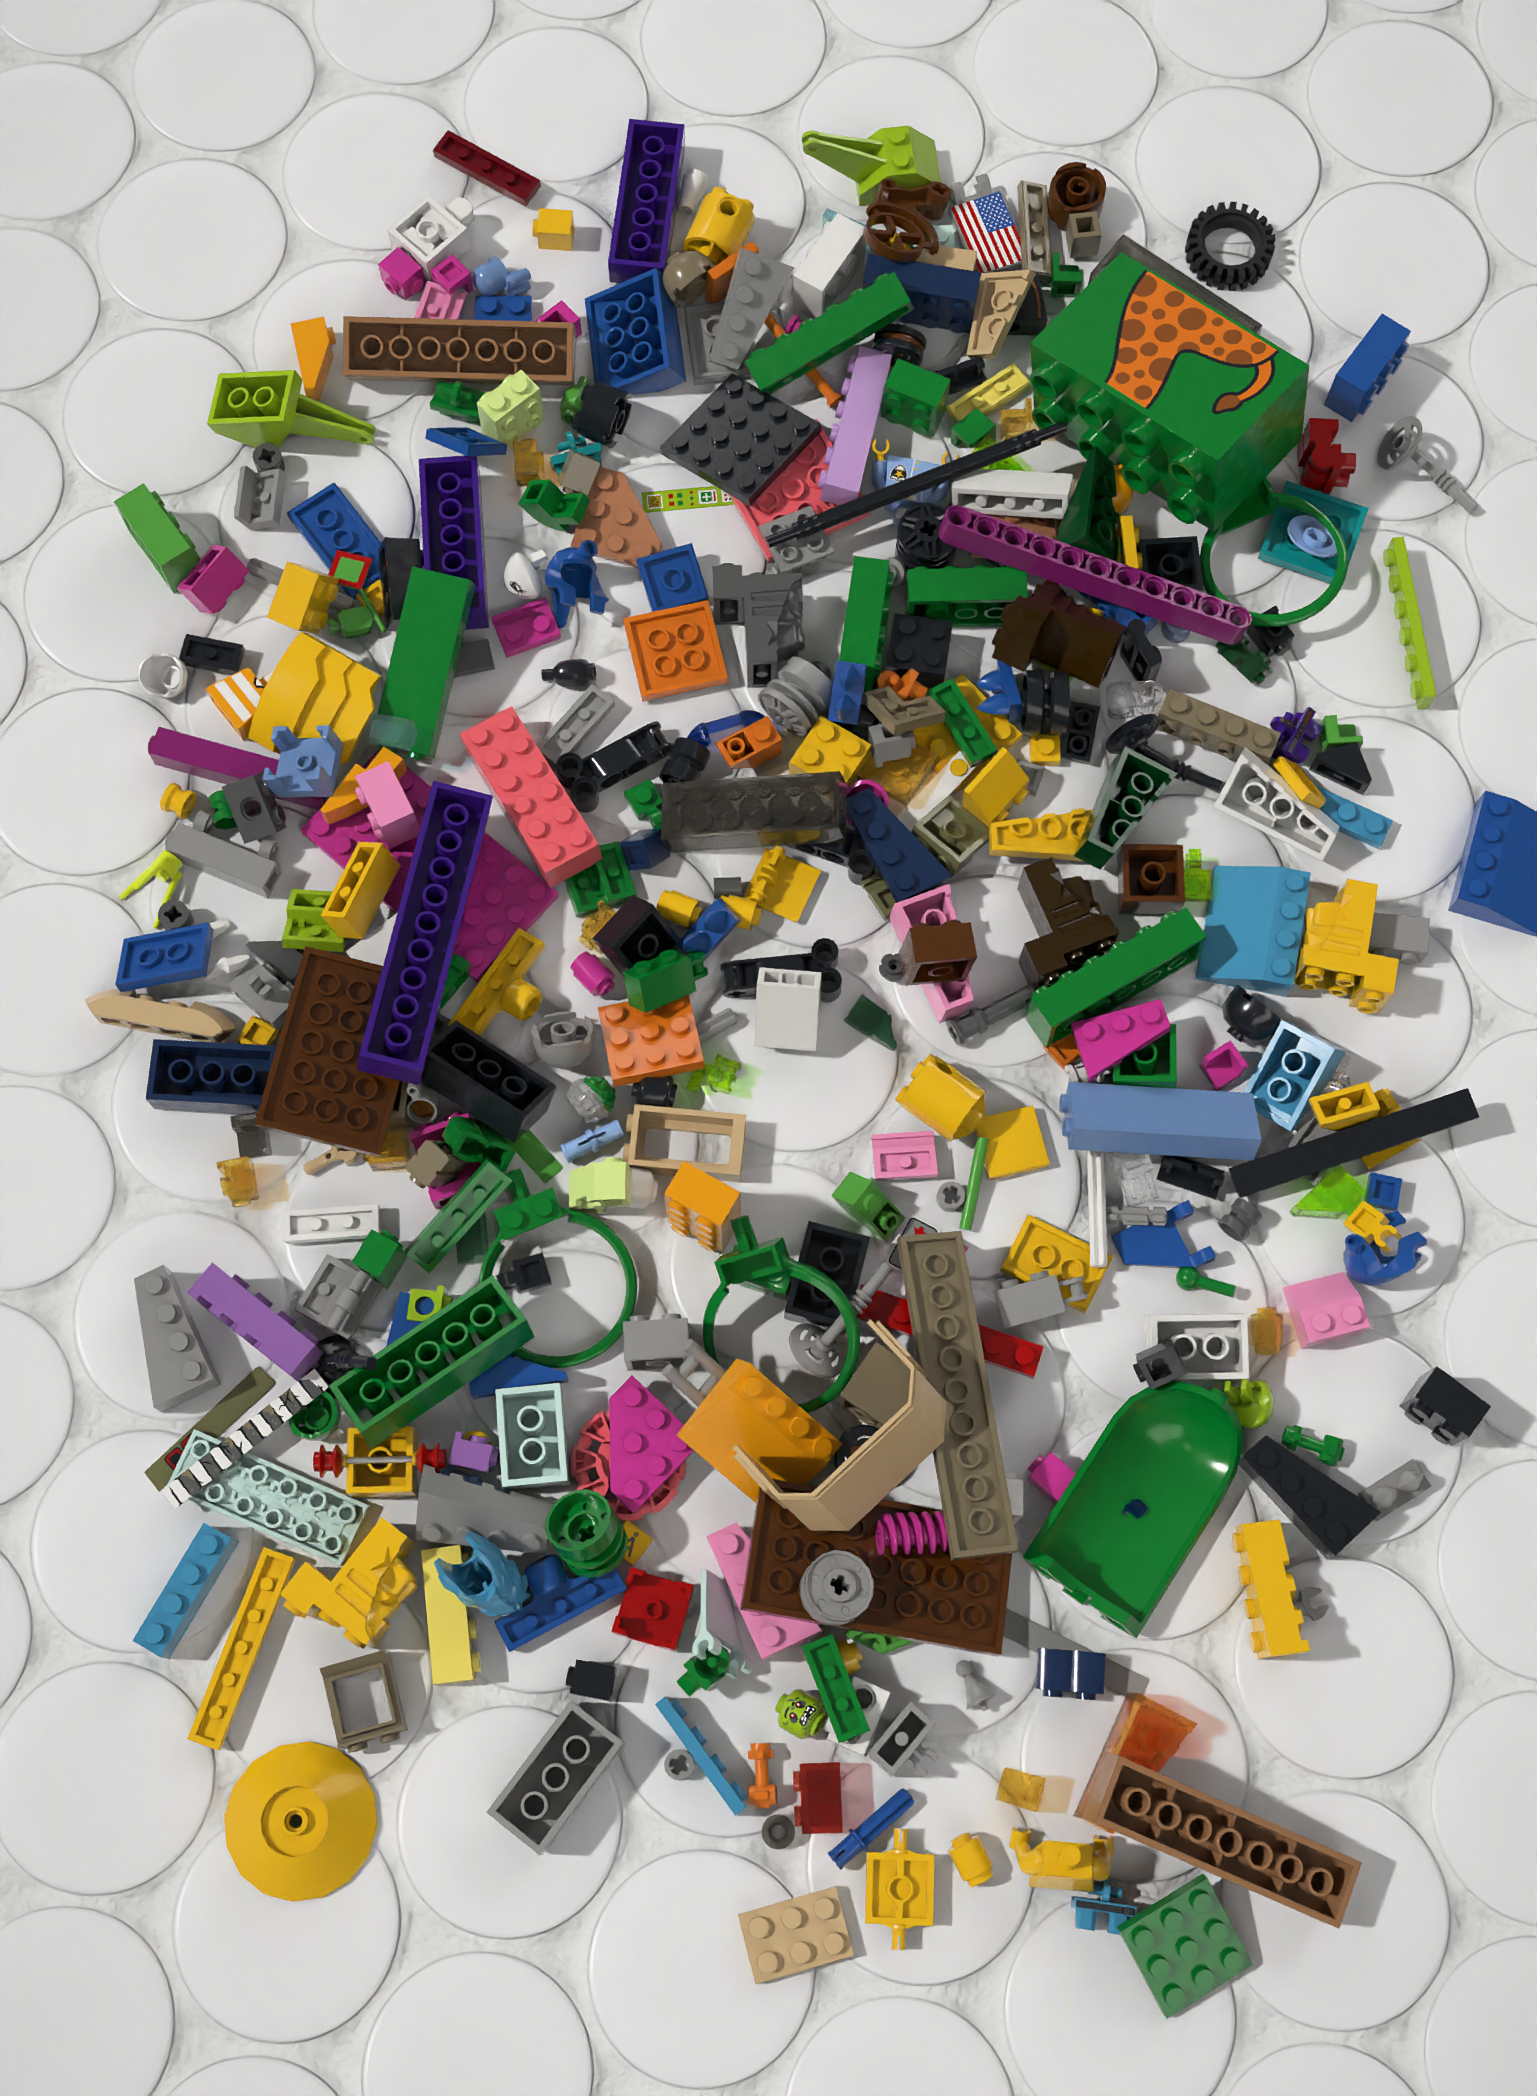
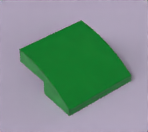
(604, 881)

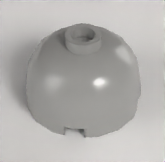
(563, 1039)

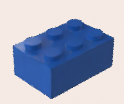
(1368, 368)

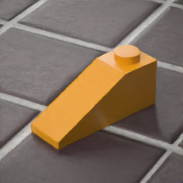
(314, 353)

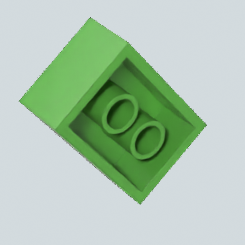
(158, 534)

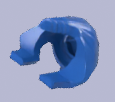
(573, 576)
(1370, 1267)

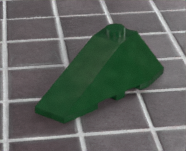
(1090, 513)

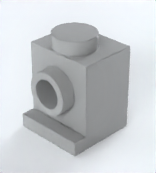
(888, 746)

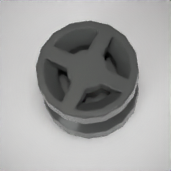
(263, 453)
(182, 919)

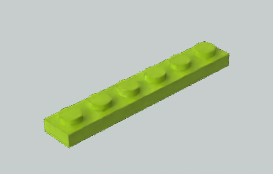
(1411, 631)

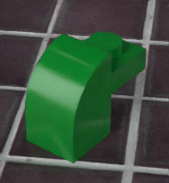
(553, 507)

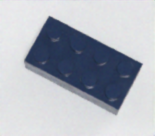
(939, 294)
(208, 1076)

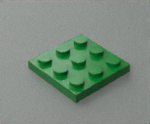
(1184, 1945)

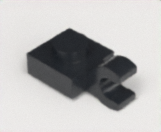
(528, 1273)

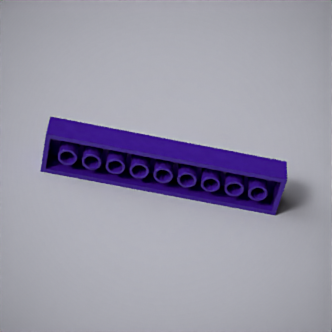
(425, 934)

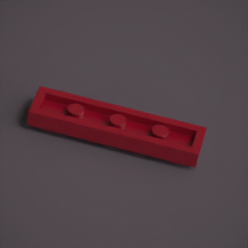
(486, 168)

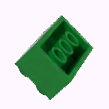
(963, 594)
(867, 615)

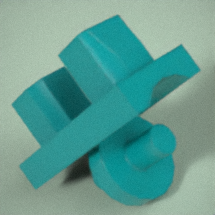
(593, 450)

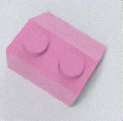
(1326, 1309)

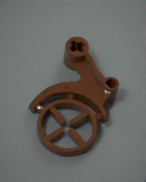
(899, 208)

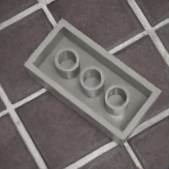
(555, 1778)

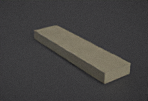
(1034, 229)

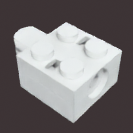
(433, 232)

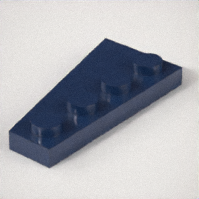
(896, 852)

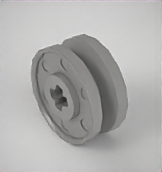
(820, 1597)

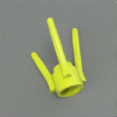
(164, 867)

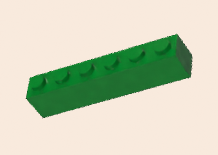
(829, 334)

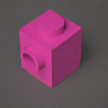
(401, 274)

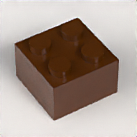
(1150, 878)
(937, 953)

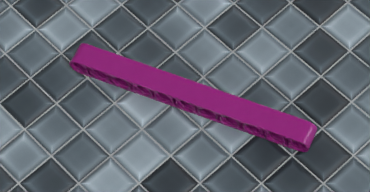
(1094, 575)

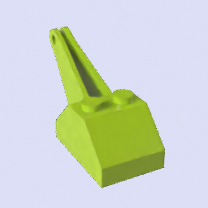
(889, 153)
(269, 406)

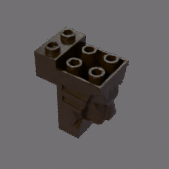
(1057, 634)
(1066, 921)

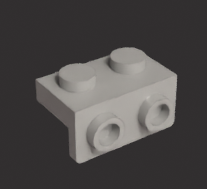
(259, 498)

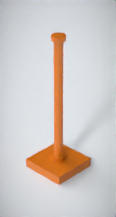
(716, 289)

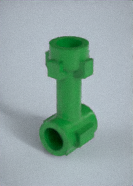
(1329, 1449)

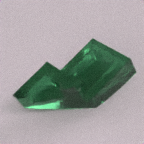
(872, 1022)

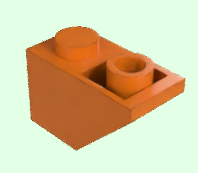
(751, 745)

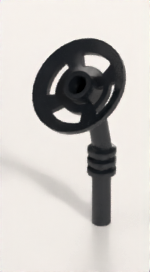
(1136, 739)
(344, 1361)

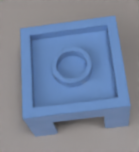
(305, 764)

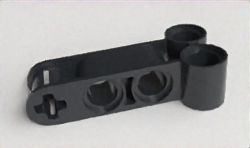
(611, 764)
(843, 853)
(748, 970)

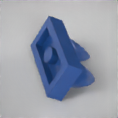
(847, 692)
(1008, 700)
(710, 929)

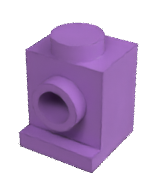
(474, 1453)

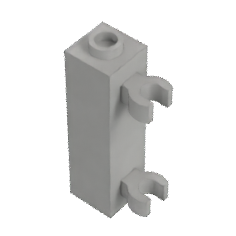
(222, 859)

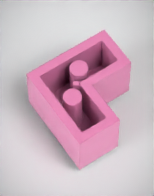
(390, 809)

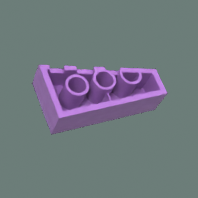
(256, 1322)

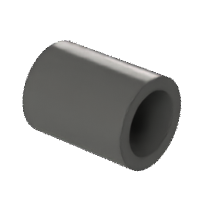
(727, 886)

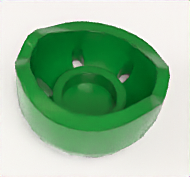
(318, 1419)

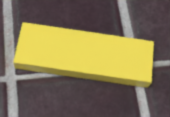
(990, 394)

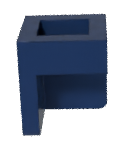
(644, 849)

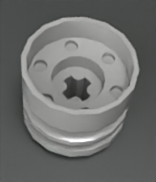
(797, 696)

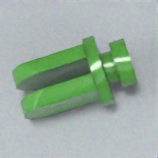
(352, 622)

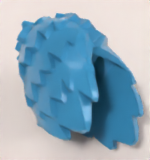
(485, 1579)

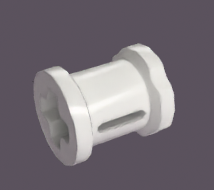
(1077, 1074)

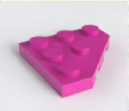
(642, 1444)

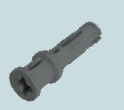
(980, 1019)

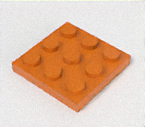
(675, 650)
(650, 1042)

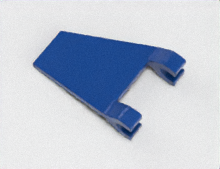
(1160, 1244)

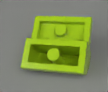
(305, 924)

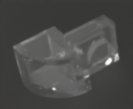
(1135, 1177)

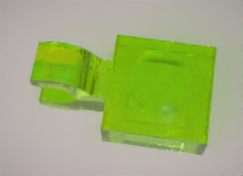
(1196, 880)

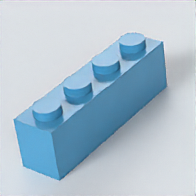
(185, 1591)

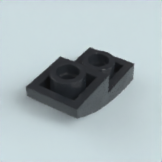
(1080, 732)

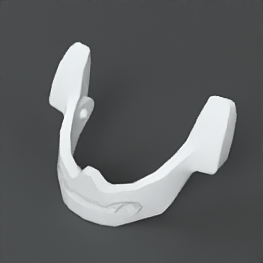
(224, 964)

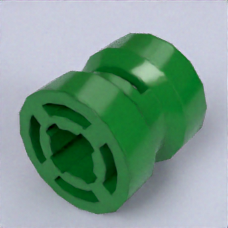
(223, 816)

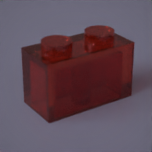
(819, 1798)

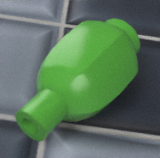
(571, 401)

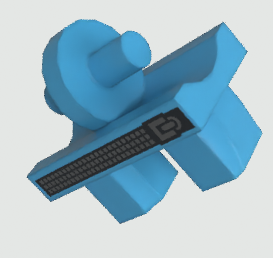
(1087, 1909)

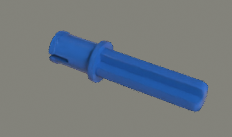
(871, 1828)

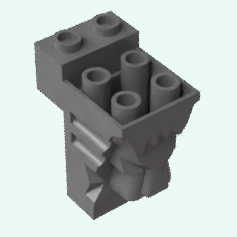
(770, 613)

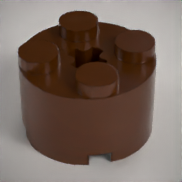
(1075, 191)

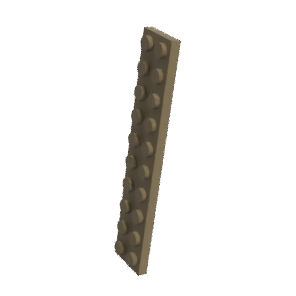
(952, 1355)

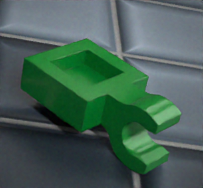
(645, 802)

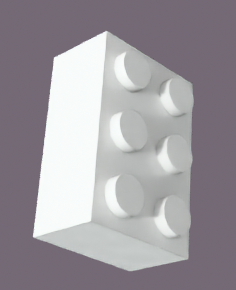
(828, 266)
(1207, 1343)

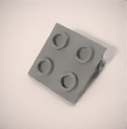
(796, 552)

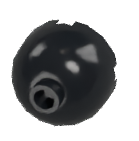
(1248, 1017)

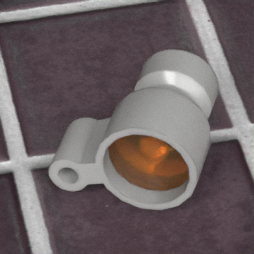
(423, 1103)

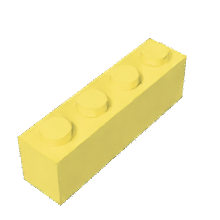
(448, 1622)

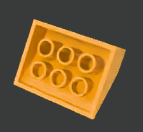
(762, 1421)

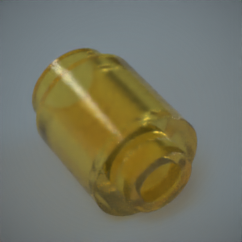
(1267, 1331)

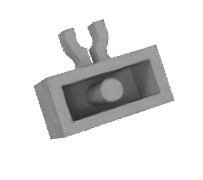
(263, 992)
(901, 1740)

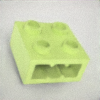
(511, 409)

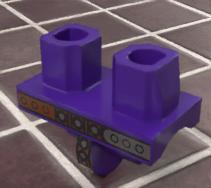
(1292, 730)

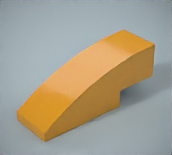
(344, 799)

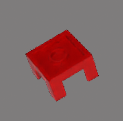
(653, 1610)

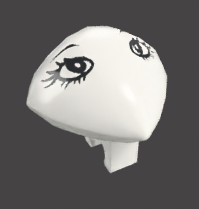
(523, 574)

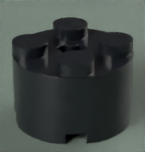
(602, 413)

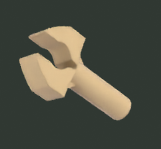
(328, 1157)

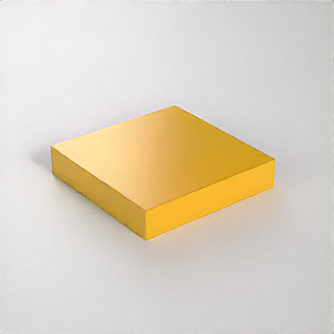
(1013, 1143)

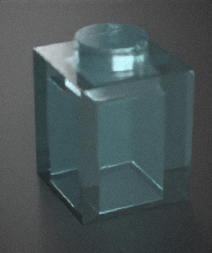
(392, 732)

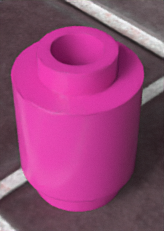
(593, 974)

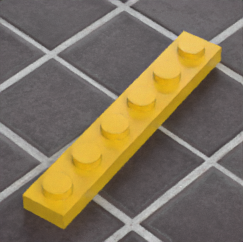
(241, 1649)

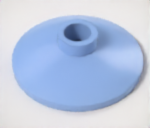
(1311, 536)

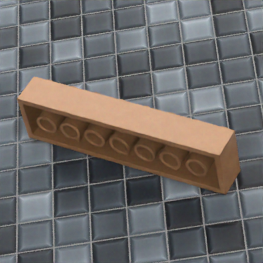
(458, 350)
(1222, 1839)

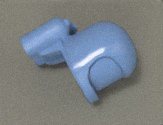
(494, 278)

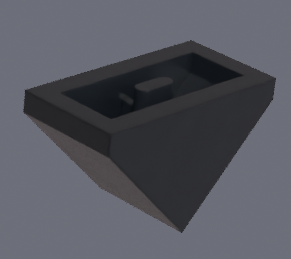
(1343, 766)

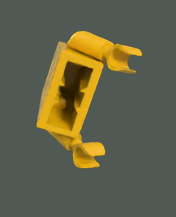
(1063, 1863)

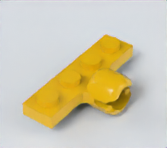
(503, 986)

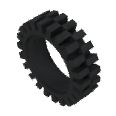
(1229, 218)

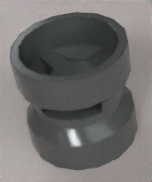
(1240, 1219)

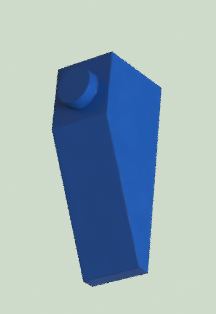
(513, 1373)

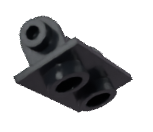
(964, 375)
(1191, 1175)

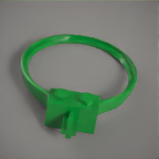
(1255, 506)
(535, 1211)
(766, 1258)

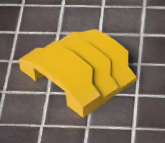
(313, 689)

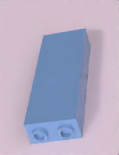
(1160, 1121)

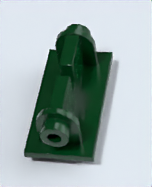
(1253, 665)

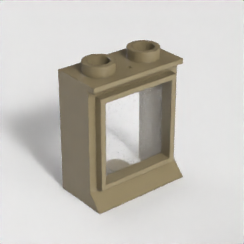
(364, 1700)

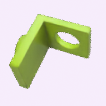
(440, 1299)

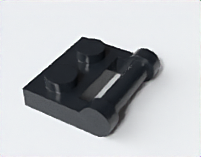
(1138, 653)

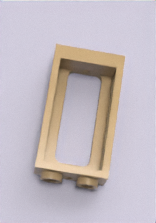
(685, 1120)

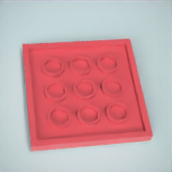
(791, 492)

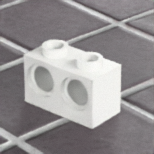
(872, 1714)

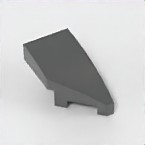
(282, 960)

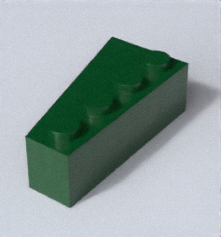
(1123, 800)

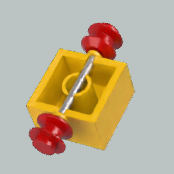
(385, 1469)

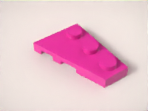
(1115, 1035)

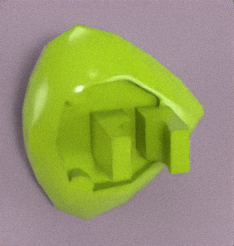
(1251, 1402)

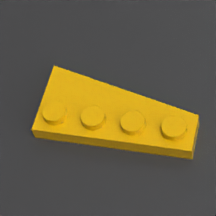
(1039, 837)

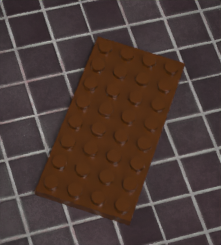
(913, 1594)

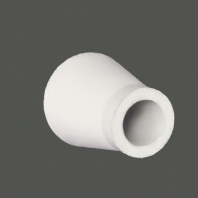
(693, 188)

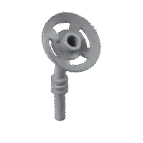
(1408, 449)
(826, 1340)

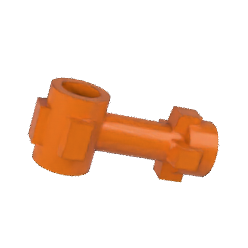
(762, 1794)

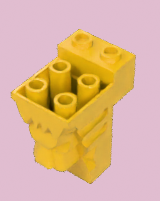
(1337, 947)
(362, 1592)

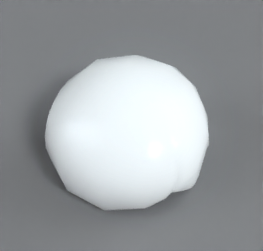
(162, 675)

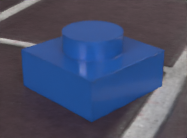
(1383, 1191)

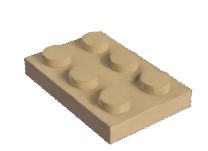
(795, 1935)

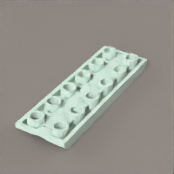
(277, 1502)

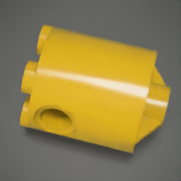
(720, 225)
(943, 1099)

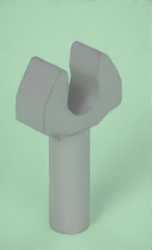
(1303, 1604)

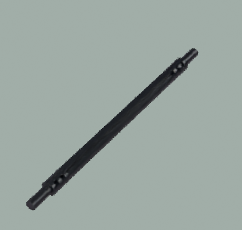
(916, 484)

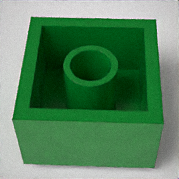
(915, 398)
(1150, 1066)

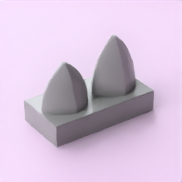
(1395, 1488)

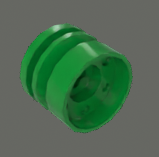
(586, 1533)

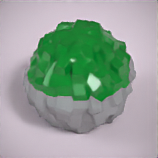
(592, 1098)

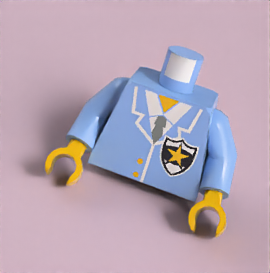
(895, 469)

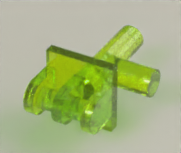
(715, 1075)

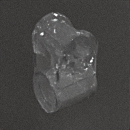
(1132, 699)

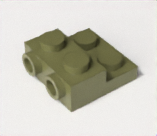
(951, 834)

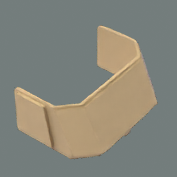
(875, 1465)

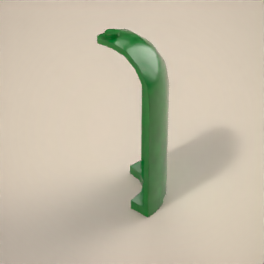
(1174, 1454)

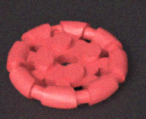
(583, 1461)

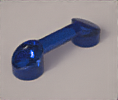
(702, 730)

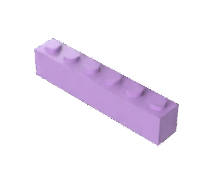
(856, 426)

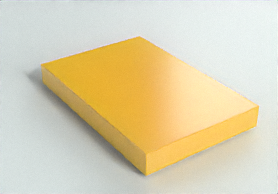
(1048, 1248)

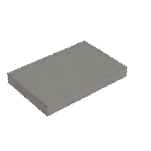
(701, 328)

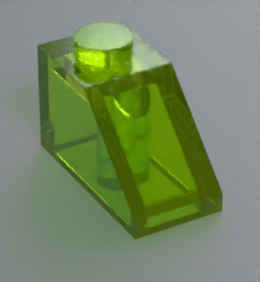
(1331, 1197)

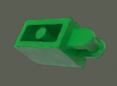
(663, 979)

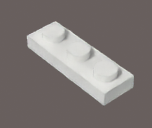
(331, 1223)

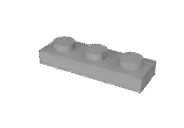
(576, 724)

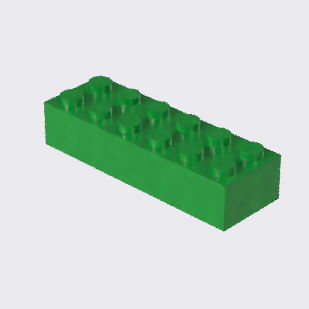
(1116, 976)
(432, 1361)

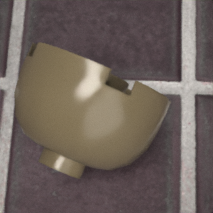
(686, 276)

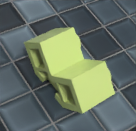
(600, 1186)

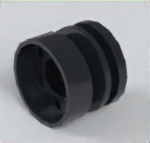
(919, 540)

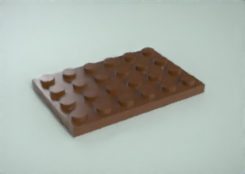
(314, 1071)

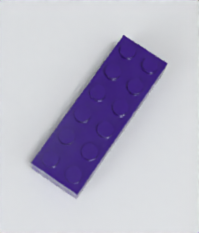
(646, 199)
(455, 526)

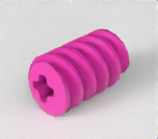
(910, 1531)

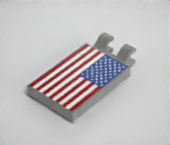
(986, 227)

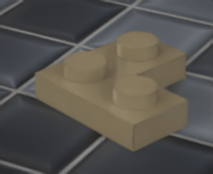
(901, 715)

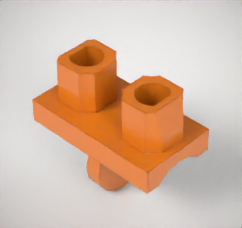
(904, 687)

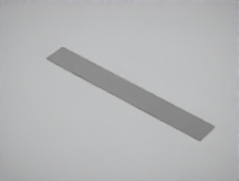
(1036, 1636)

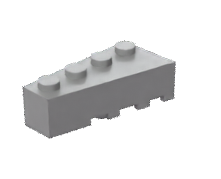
(172, 1345)
(454, 1507)

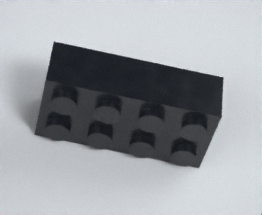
(486, 1081)

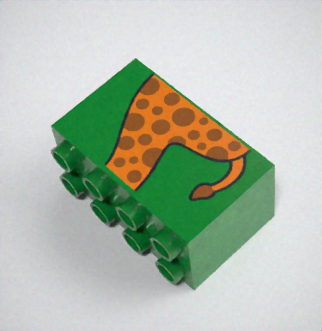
(1168, 391)

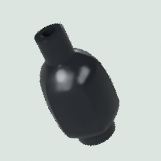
(571, 673)

